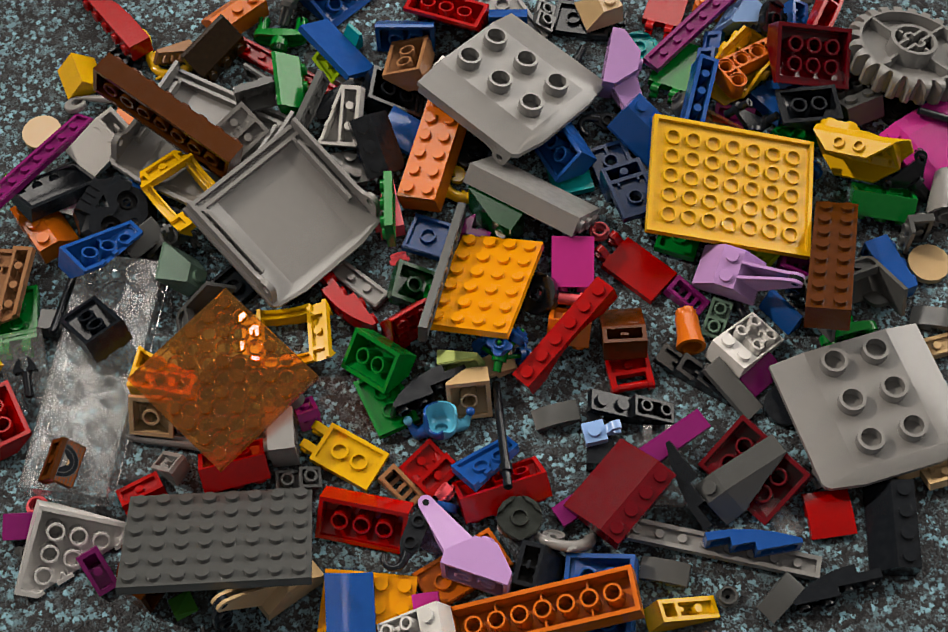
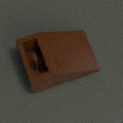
(623, 334)

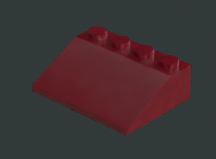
(809, 54)
(786, 480)
(620, 492)

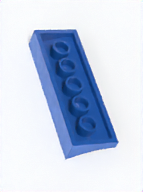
(350, 602)

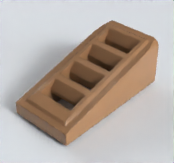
(170, 53)
(406, 482)

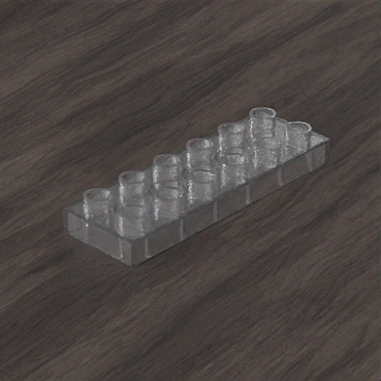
(91, 398)

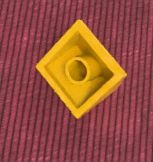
(77, 75)

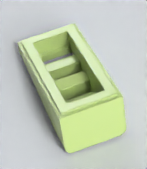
(450, 359)

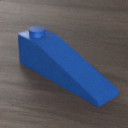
(97, 249)

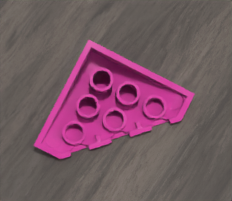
(924, 134)

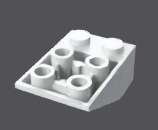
(93, 145)
(744, 344)
(427, 618)

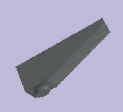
(737, 482)

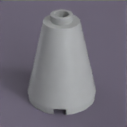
(938, 197)

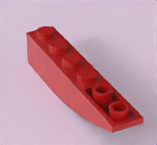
(825, 12)
(121, 26)

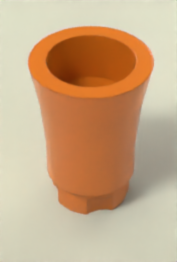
(688, 331)

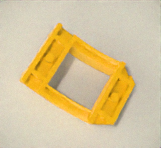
(163, 169)
(318, 327)

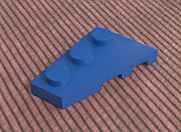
(482, 464)

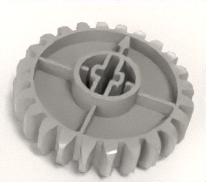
(901, 54)

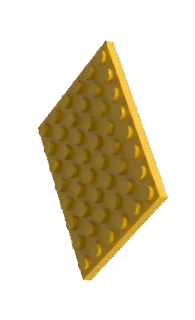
(730, 187)

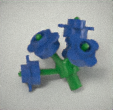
(500, 348)

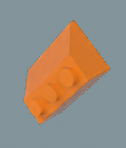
(240, 13)
(46, 233)

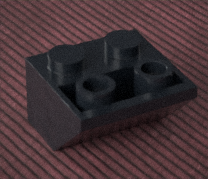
(537, 566)

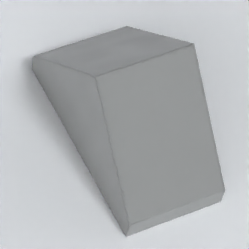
(171, 466)

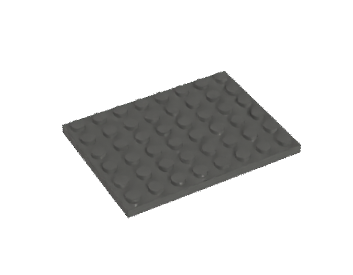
(217, 541)

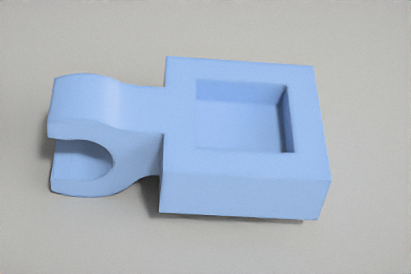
(597, 433)

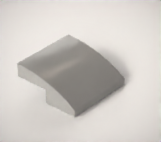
(244, 126)

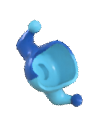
(439, 421)

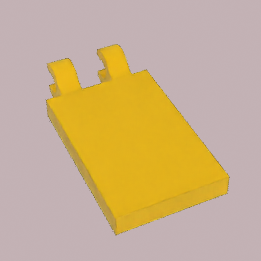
(345, 455)

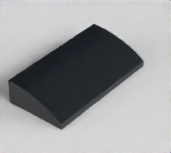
(52, 191)

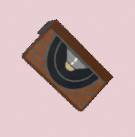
(62, 462)

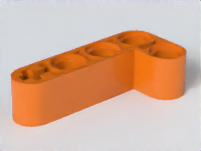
(734, 67)

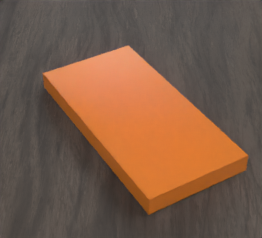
(431, 579)

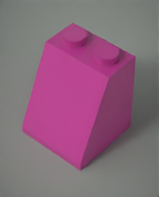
(572, 262)

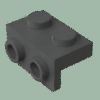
(256, 94)
(915, 230)

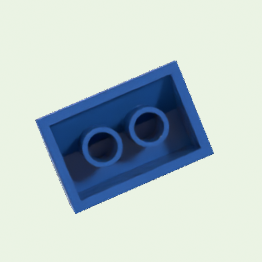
(391, 31)
(634, 126)
(566, 154)

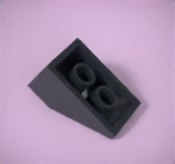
(383, 95)
(807, 106)
(96, 329)

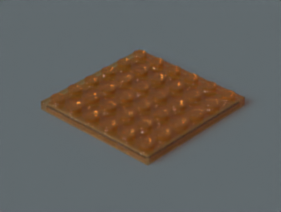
(223, 379)

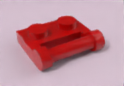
(629, 368)

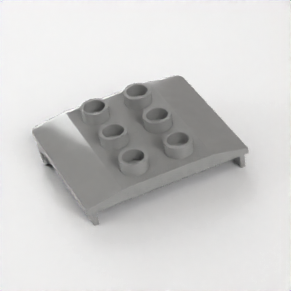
(510, 87)
(141, 147)
(286, 215)
(867, 407)

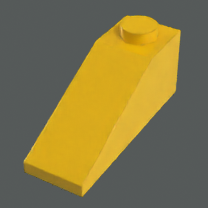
(680, 612)

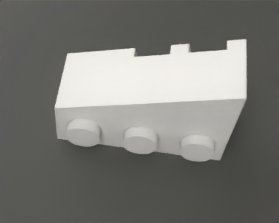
(346, 107)

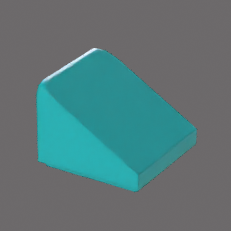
(353, 36)

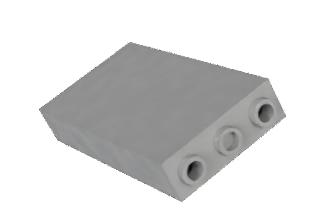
(532, 196)

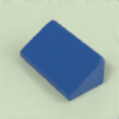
(499, 13)
(781, 312)

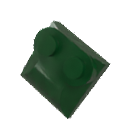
(408, 283)

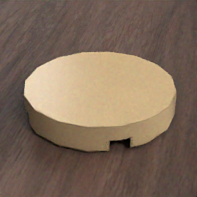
(39, 130)
(928, 263)

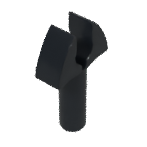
(26, 375)

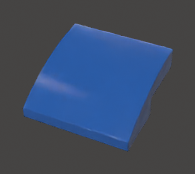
(404, 127)

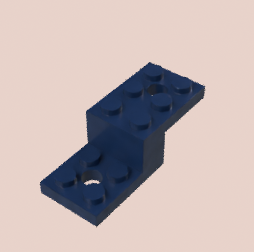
(621, 180)

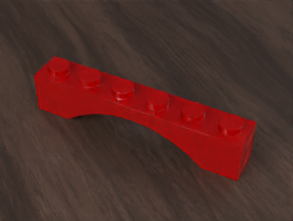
(585, 309)

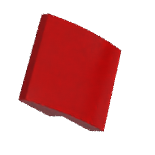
(428, 467)
(147, 485)
(829, 514)

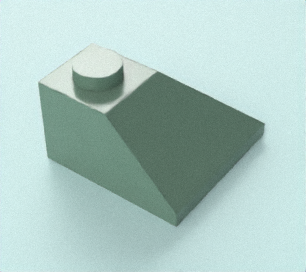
(179, 270)

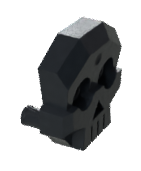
(112, 192)

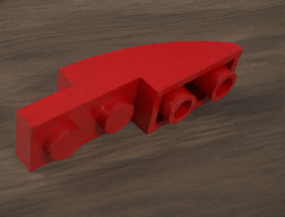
(347, 306)

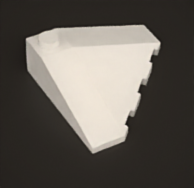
(56, 539)

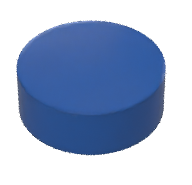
(449, 507)

